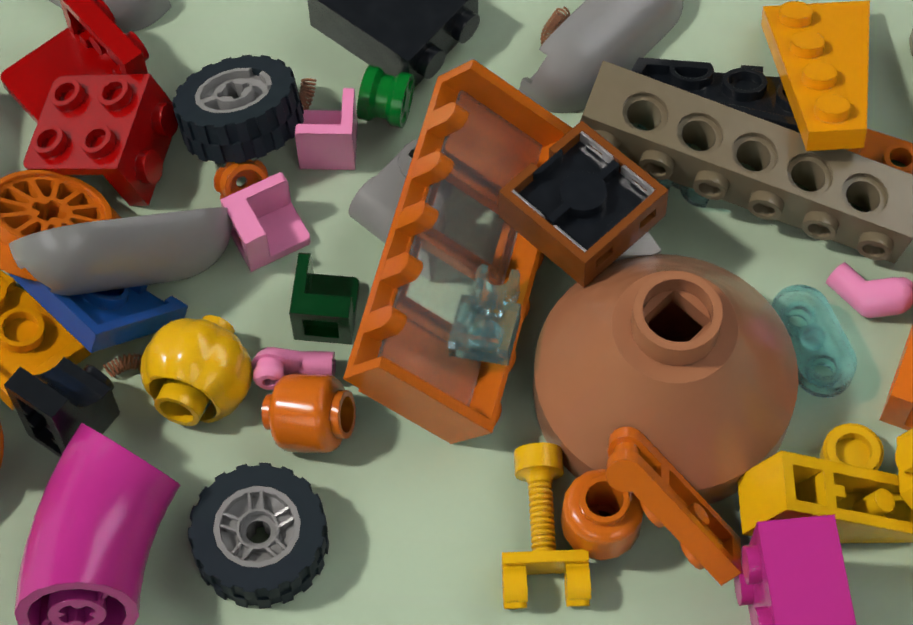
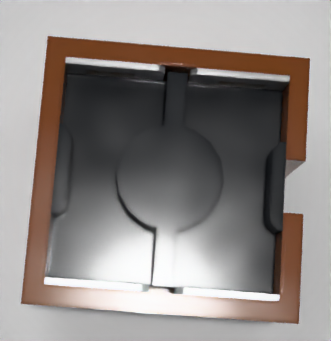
(583, 204)

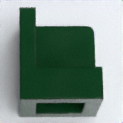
(322, 305)

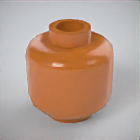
(309, 413)
(600, 517)

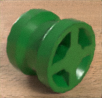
(385, 96)

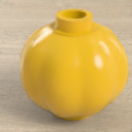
(195, 363)

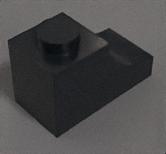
(60, 400)

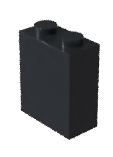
(397, 33)

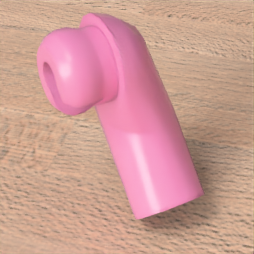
(872, 297)
(274, 363)

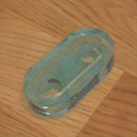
(818, 342)

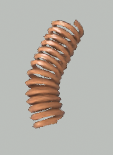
(552, 26)
(306, 92)
(123, 365)

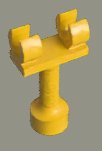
(539, 466)

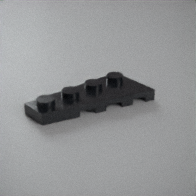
(739, 88)

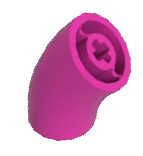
(92, 536)

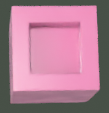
(329, 136)
(265, 222)

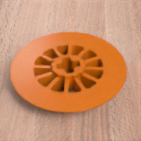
(44, 201)

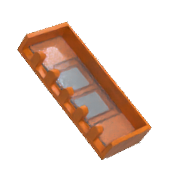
(443, 229)

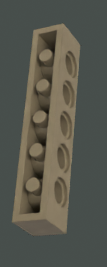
(772, 150)

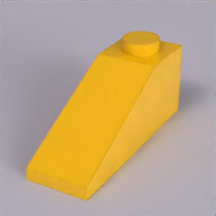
(799, 486)

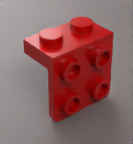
(86, 47)
(108, 129)

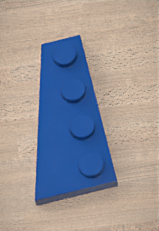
(107, 316)

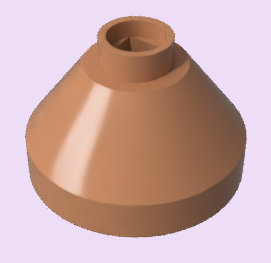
(678, 357)

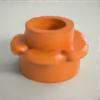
(226, 176)

